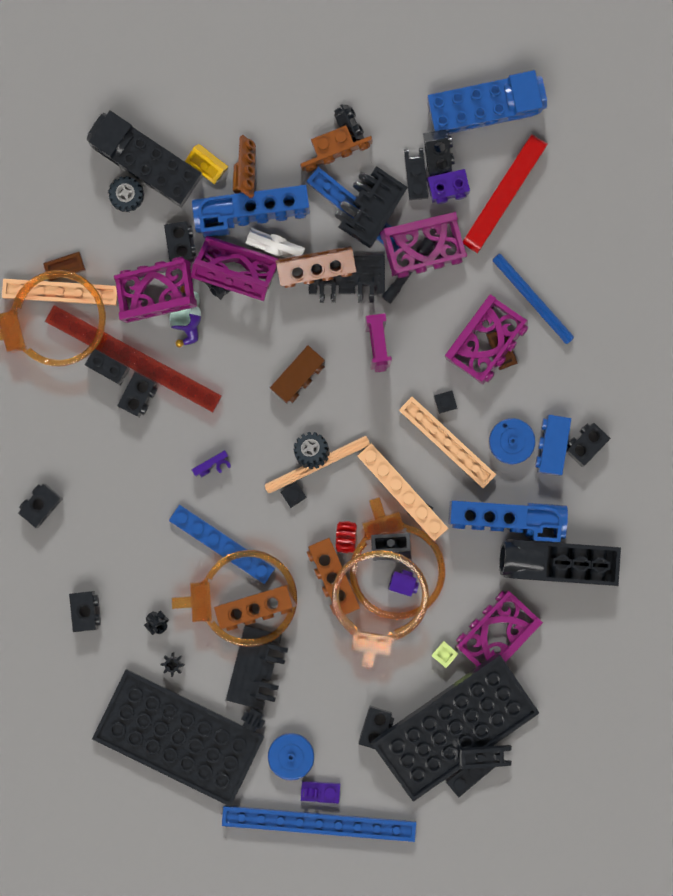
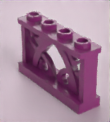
(438, 223)
(243, 282)
(177, 302)
(487, 313)
(375, 326)
(524, 628)

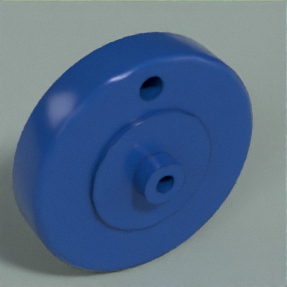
(512, 441)
(291, 756)

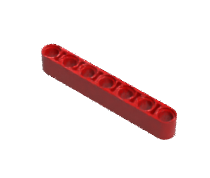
(504, 193)

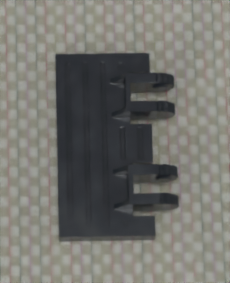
(374, 206)
(369, 272)
(252, 668)

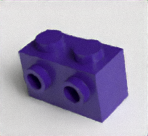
(448, 186)
(403, 583)

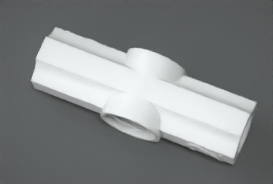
(273, 244)

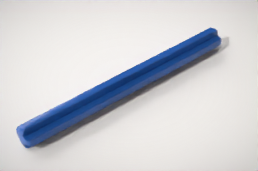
(533, 298)

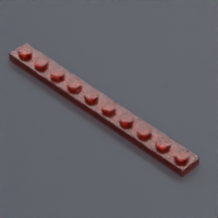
(134, 359)

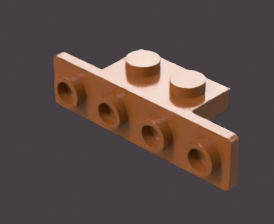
(333, 145)
(245, 168)

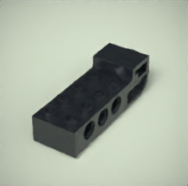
(143, 158)
(560, 562)

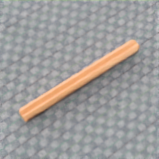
(302, 472)

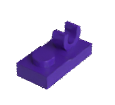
(204, 468)
(320, 792)

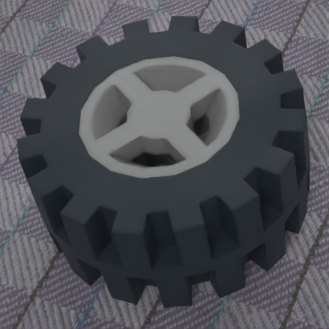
(123, 187)
(309, 444)

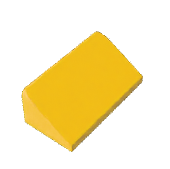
(206, 163)

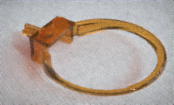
(12, 332)
(385, 525)
(201, 602)
(371, 642)

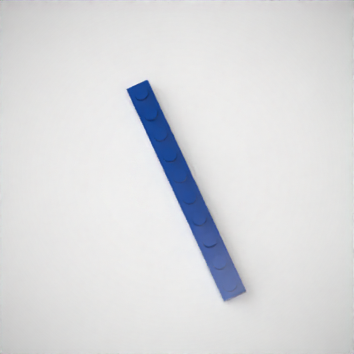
(319, 823)

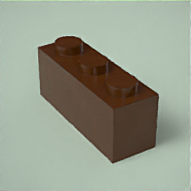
(298, 375)

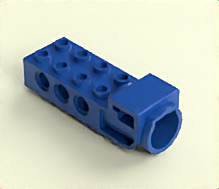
(488, 103)
(233, 209)
(530, 517)

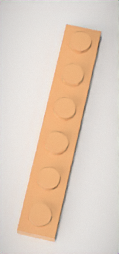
(60, 292)
(447, 442)
(402, 492)

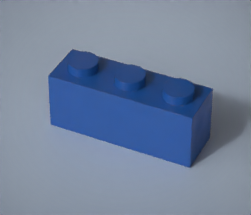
(553, 445)

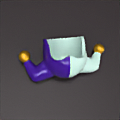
(187, 321)

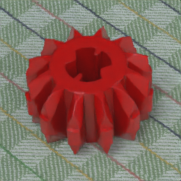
(346, 537)

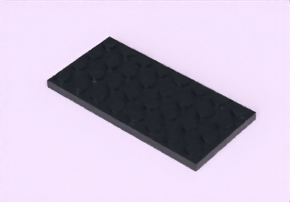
(467, 714)
(178, 737)

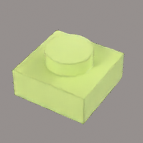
(444, 654)

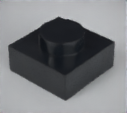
(445, 402)
(293, 494)

